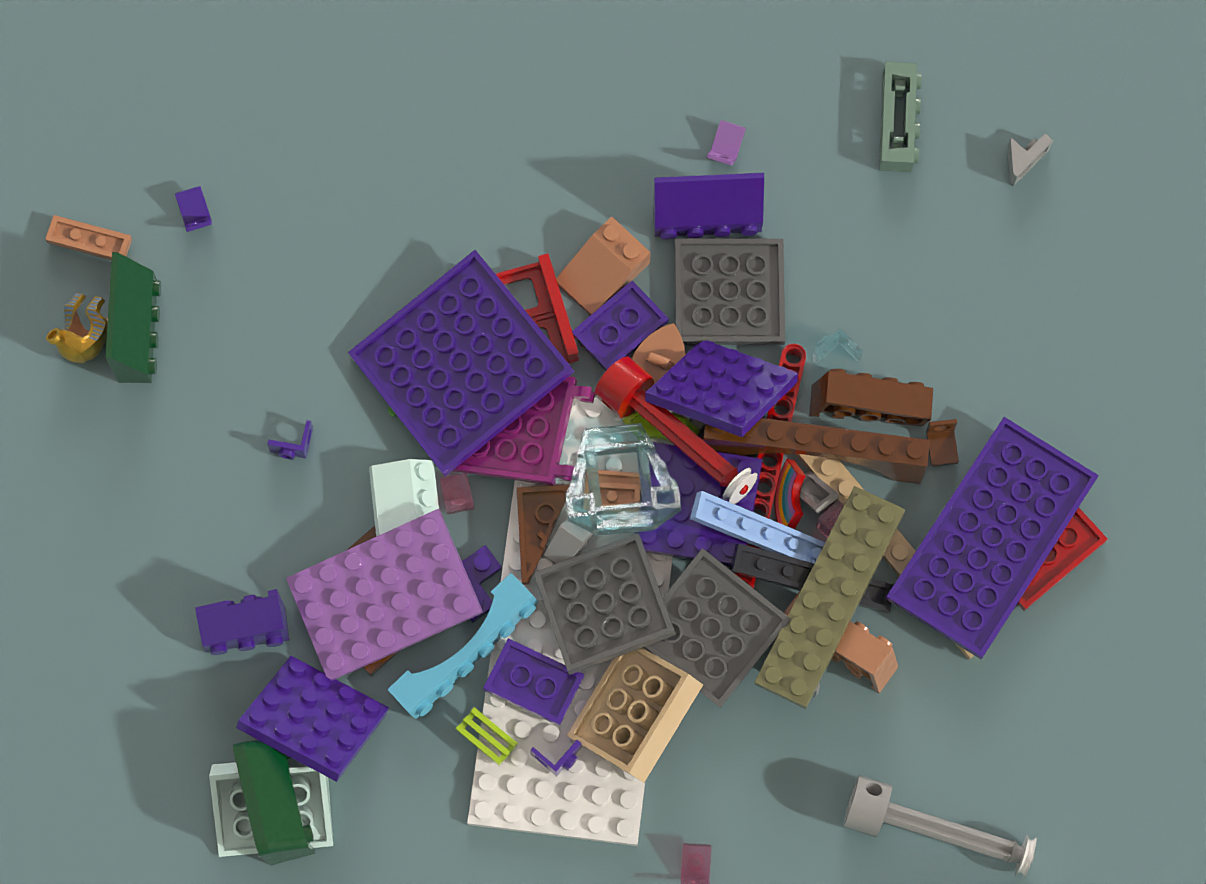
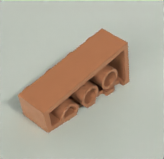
(864, 654)

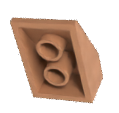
(603, 266)

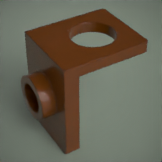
(942, 442)

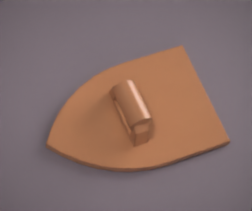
(660, 351)

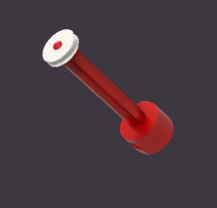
(624, 391)

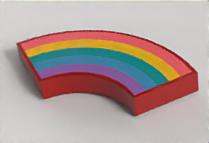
(787, 494)

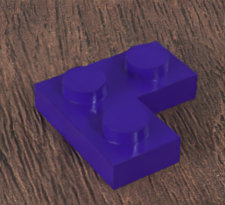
(479, 568)

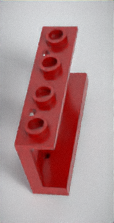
(550, 311)

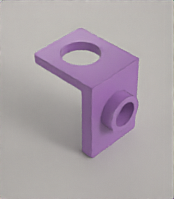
(727, 142)

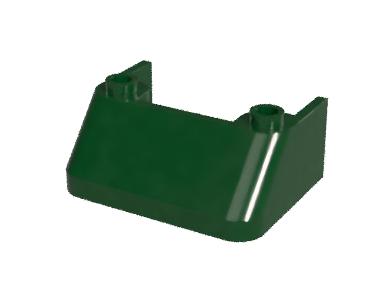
(272, 803)

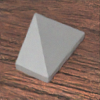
(817, 493)

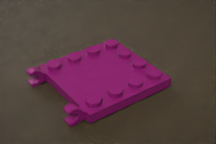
(533, 442)

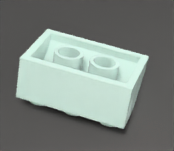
(402, 492)

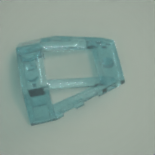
(657, 502)

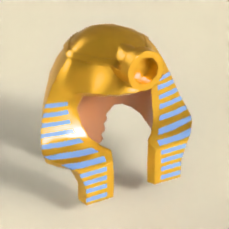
(74, 340)

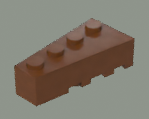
(871, 398)

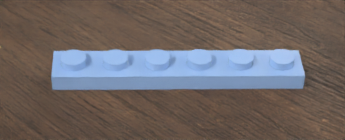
(754, 528)

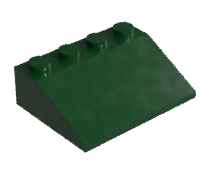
(132, 320)

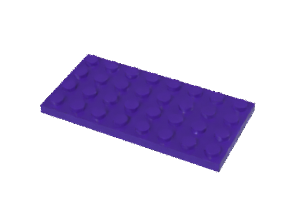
(992, 537)

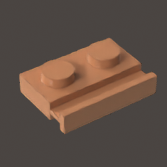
(617, 487)

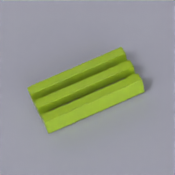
(468, 720)

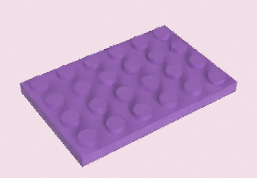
(384, 595)

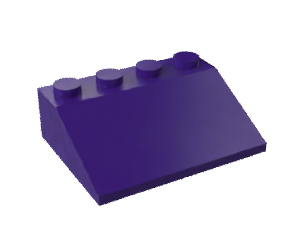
(708, 205)

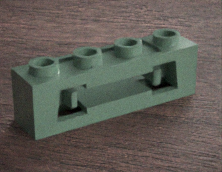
(902, 76)

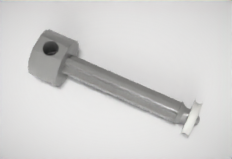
(871, 807)

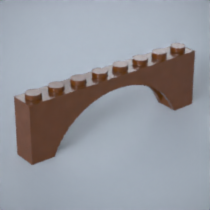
(891, 455)

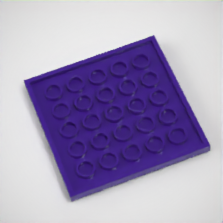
(460, 362)

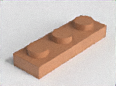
(87, 238)

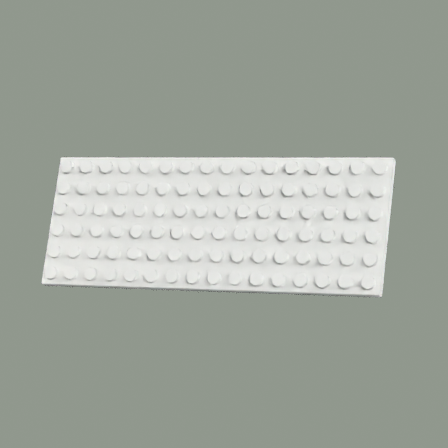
(521, 794)

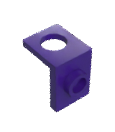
(193, 208)
(290, 450)
(565, 761)

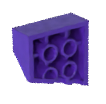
(243, 624)

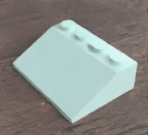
(231, 814)

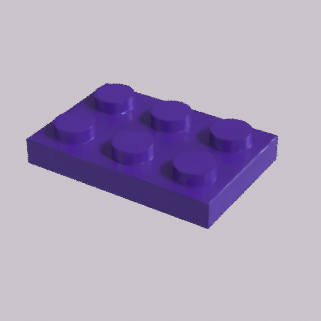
(619, 325)
(533, 682)

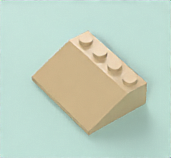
(635, 711)

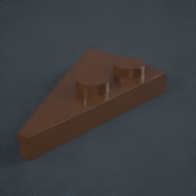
(537, 516)

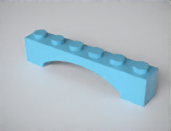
(419, 690)

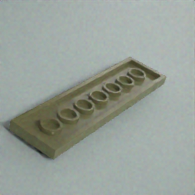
(829, 597)

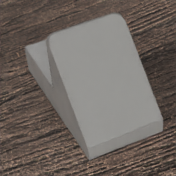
(1022, 160)

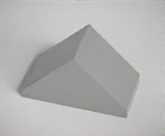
(567, 542)

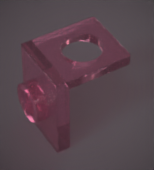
(456, 493)
(695, 864)

